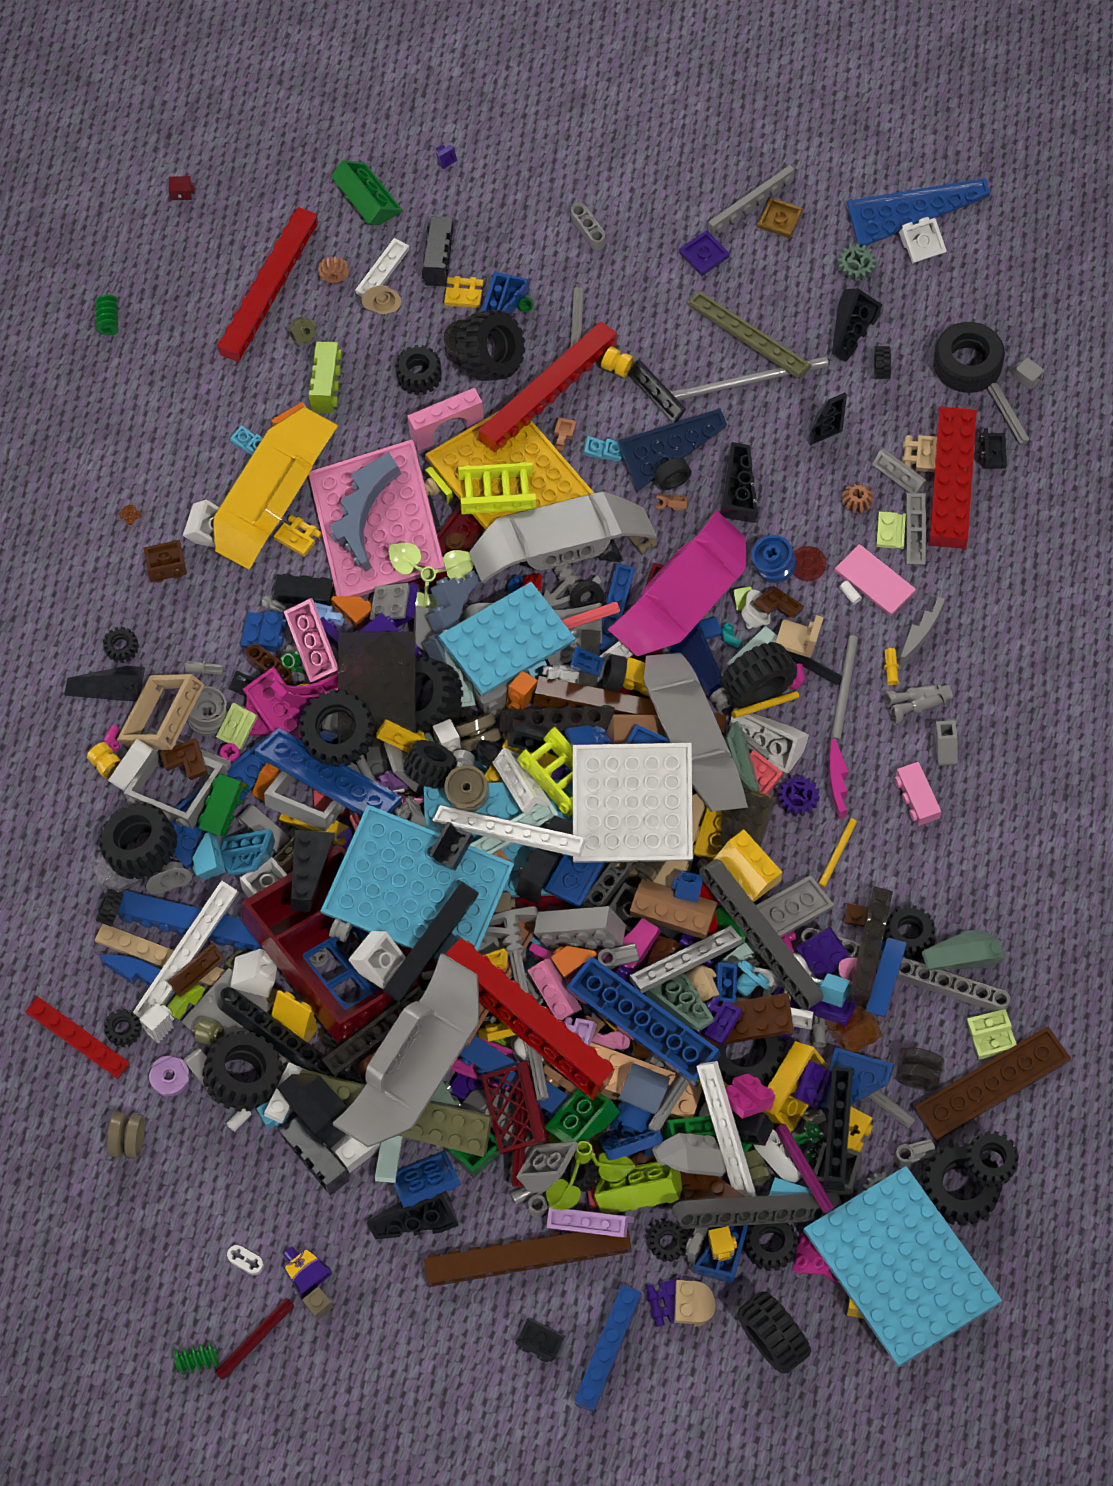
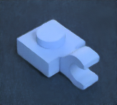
(327, 612)

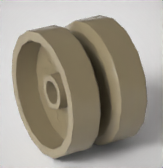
(477, 731)
(459, 780)
(126, 1135)

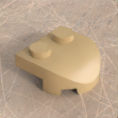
(703, 982)
(693, 1303)

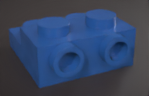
(264, 630)

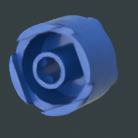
(631, 1121)

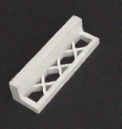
(519, 781)

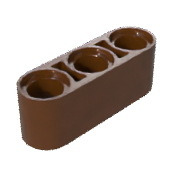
(266, 658)

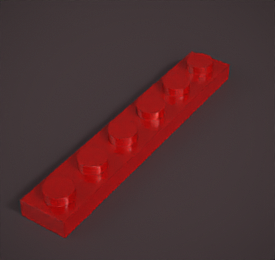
(77, 1038)

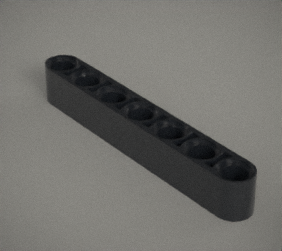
(430, 942)

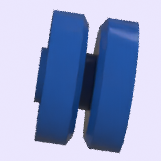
(774, 558)

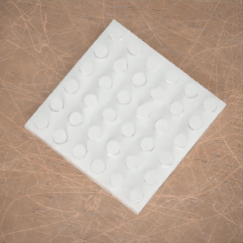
(633, 802)

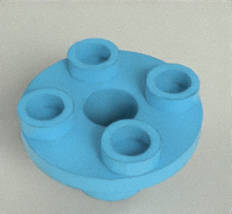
(749, 979)

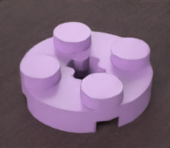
(172, 1065)

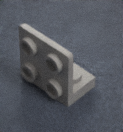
(390, 601)

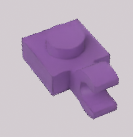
(391, 780)

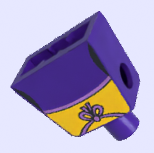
(305, 1270)

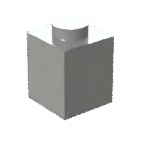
(1028, 373)

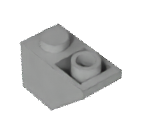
(946, 743)

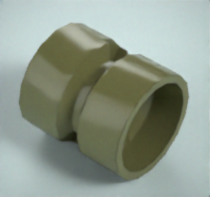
(758, 1172)

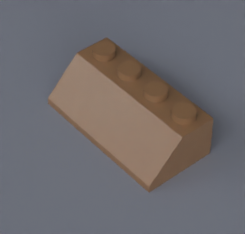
(623, 725)
(660, 907)

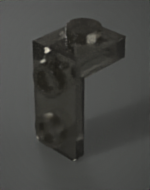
(649, 870)

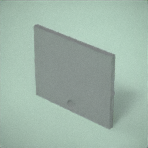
(208, 1007)

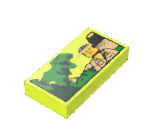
(445, 491)

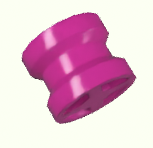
(227, 748)

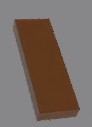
(196, 970)

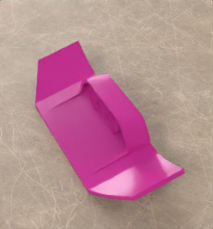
(684, 588)

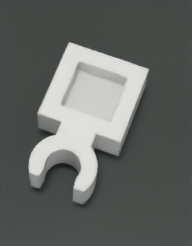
(563, 672)

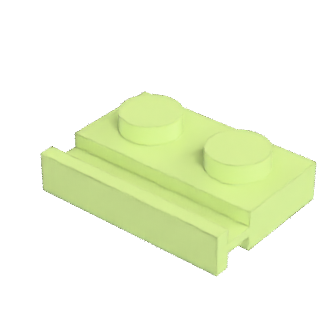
(891, 530)
(237, 725)

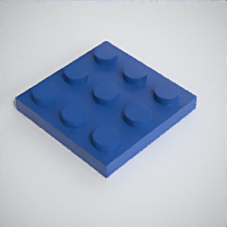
(425, 1179)

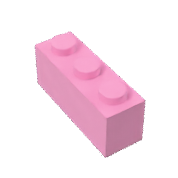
(917, 794)
(553, 989)

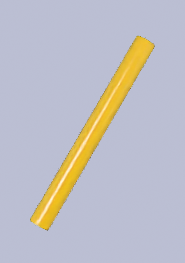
(765, 704)
(837, 853)

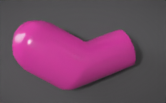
(110, 738)

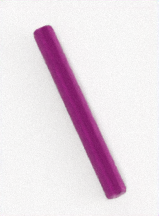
(804, 1168)

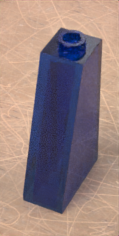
(699, 655)

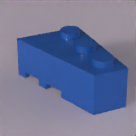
(505, 292)
(726, 1269)

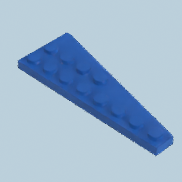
(885, 214)
(243, 769)

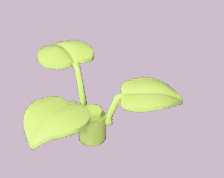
(406, 556)

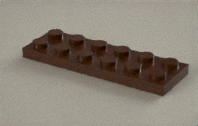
(696, 1185)

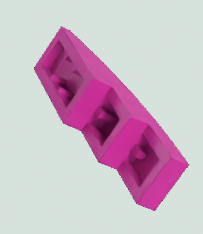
(837, 774)

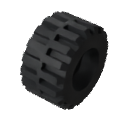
(418, 382)
(429, 763)
(912, 917)
(994, 1143)
(771, 1259)

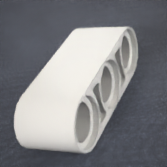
(130, 764)
(779, 1158)

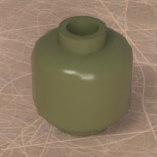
(208, 1031)

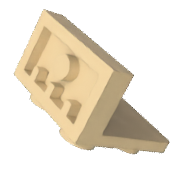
(798, 637)

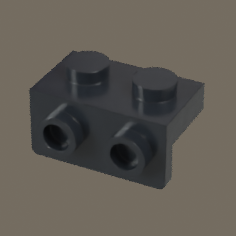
(993, 450)
(450, 846)
(540, 1340)

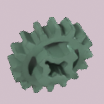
(856, 262)

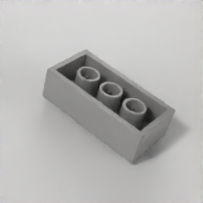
(580, 928)

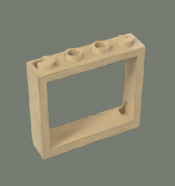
(175, 717)

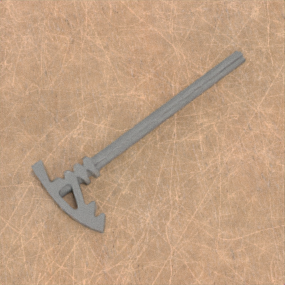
(569, 580)
(512, 942)

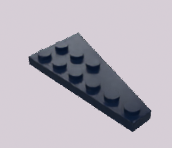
(651, 449)

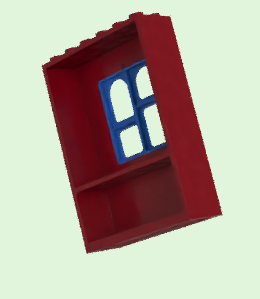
(297, 935)

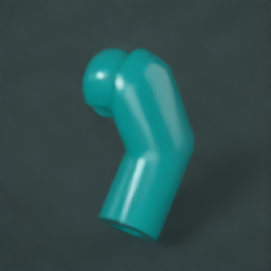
(728, 636)

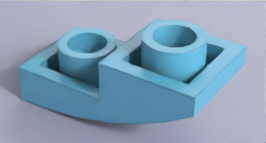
(246, 440)
(602, 449)

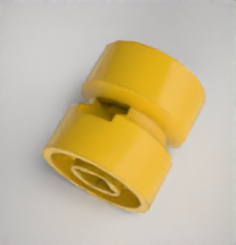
(616, 362)
(103, 759)

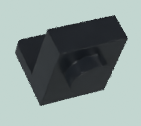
(240, 681)

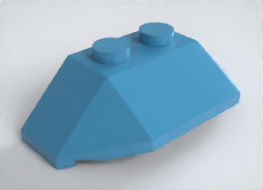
(247, 851)

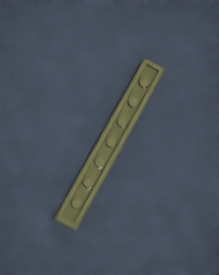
(749, 334)

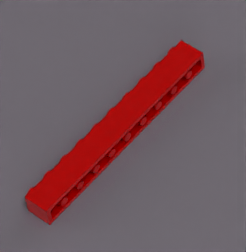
(268, 284)
(547, 387)

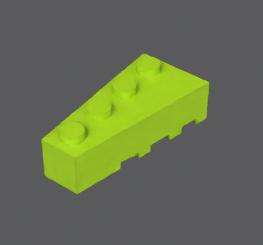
(324, 380)

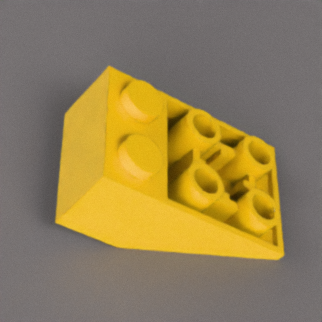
(294, 1015)

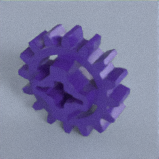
(797, 803)

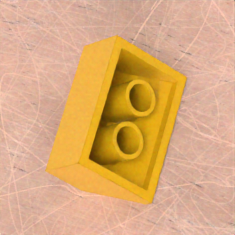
(749, 865)

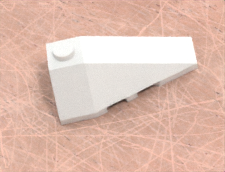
(780, 740)

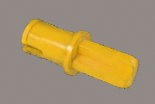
(891, 666)

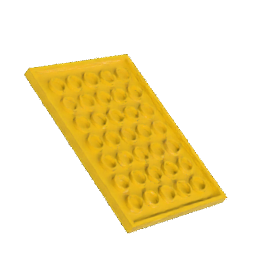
(552, 475)

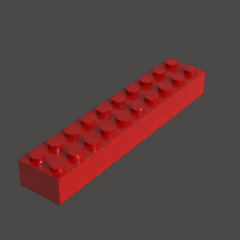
(535, 1023)

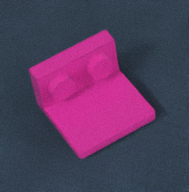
(810, 1261)

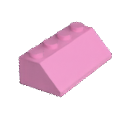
(311, 641)

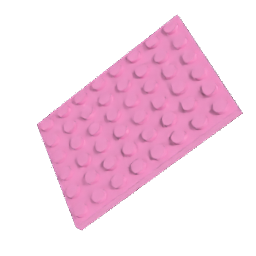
(396, 517)

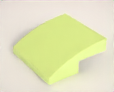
(991, 1033)

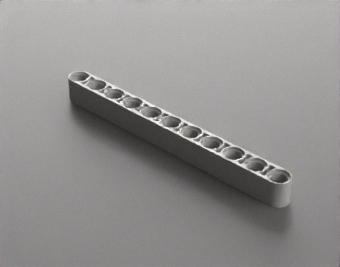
(950, 990)

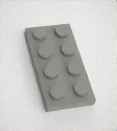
(795, 906)

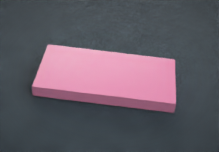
(875, 580)

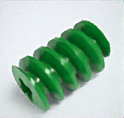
(106, 314)
(196, 1358)

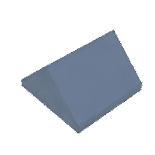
(644, 1088)

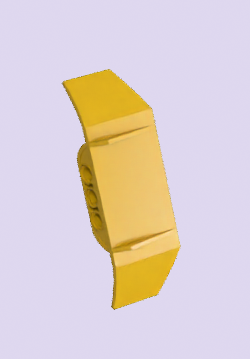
(269, 485)

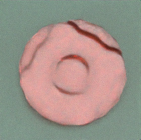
(810, 563)

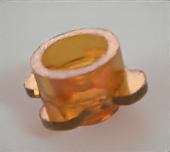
(129, 509)

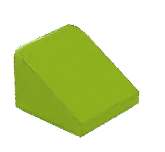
(740, 597)

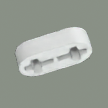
(247, 1255)

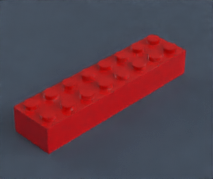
(952, 477)

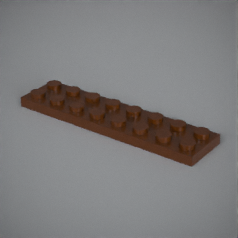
(760, 1019)
(992, 1083)

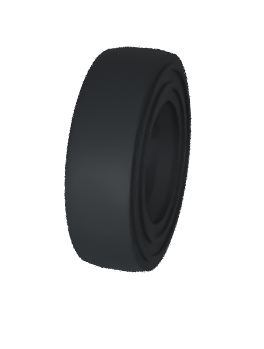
(583, 587)

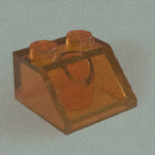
(858, 1033)

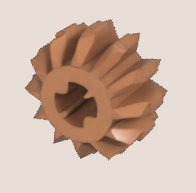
(333, 270)
(857, 498)

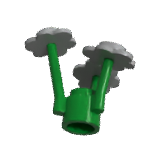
(292, 659)

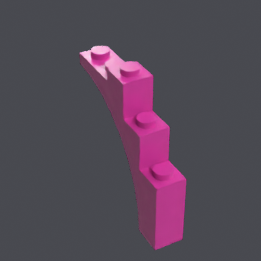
(299, 696)
(642, 935)

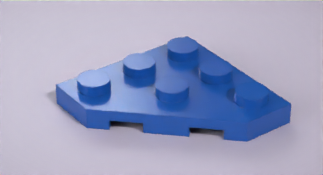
(868, 1074)

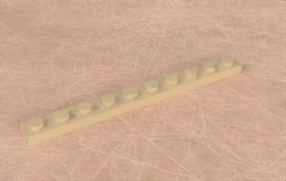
(153, 953)

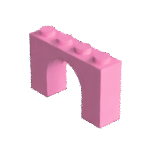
(425, 422)

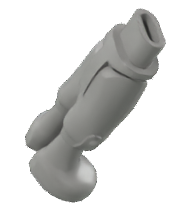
(922, 699)

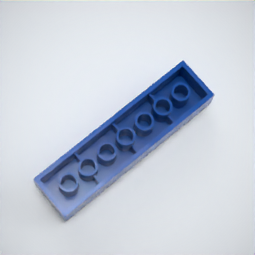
(642, 1020)

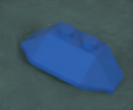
(587, 735)

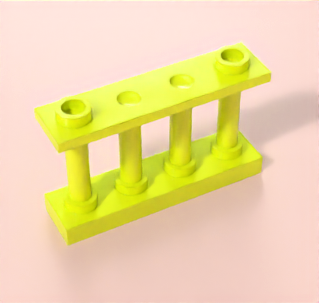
(501, 503)
(556, 742)

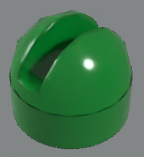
(525, 307)

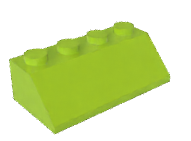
(642, 1187)

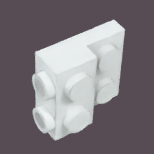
(922, 239)

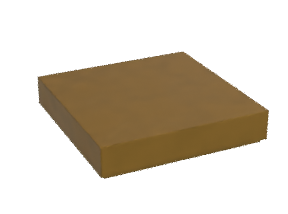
(780, 217)

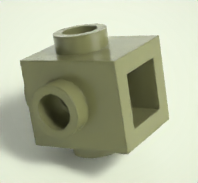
(302, 330)

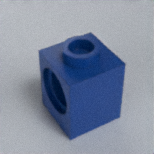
(687, 886)

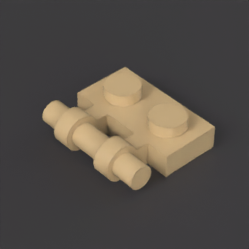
(925, 452)

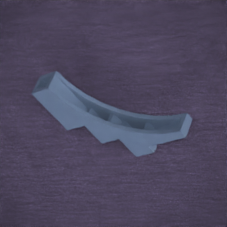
(368, 484)
(450, 599)

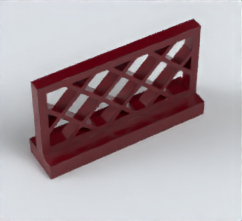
(533, 1107)

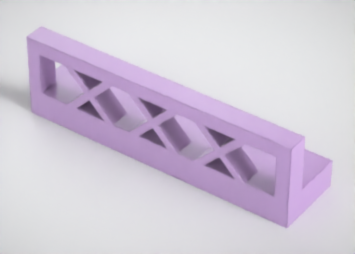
(589, 1222)

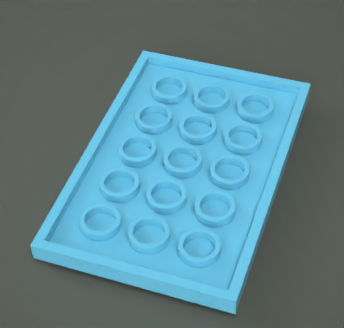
(506, 638)

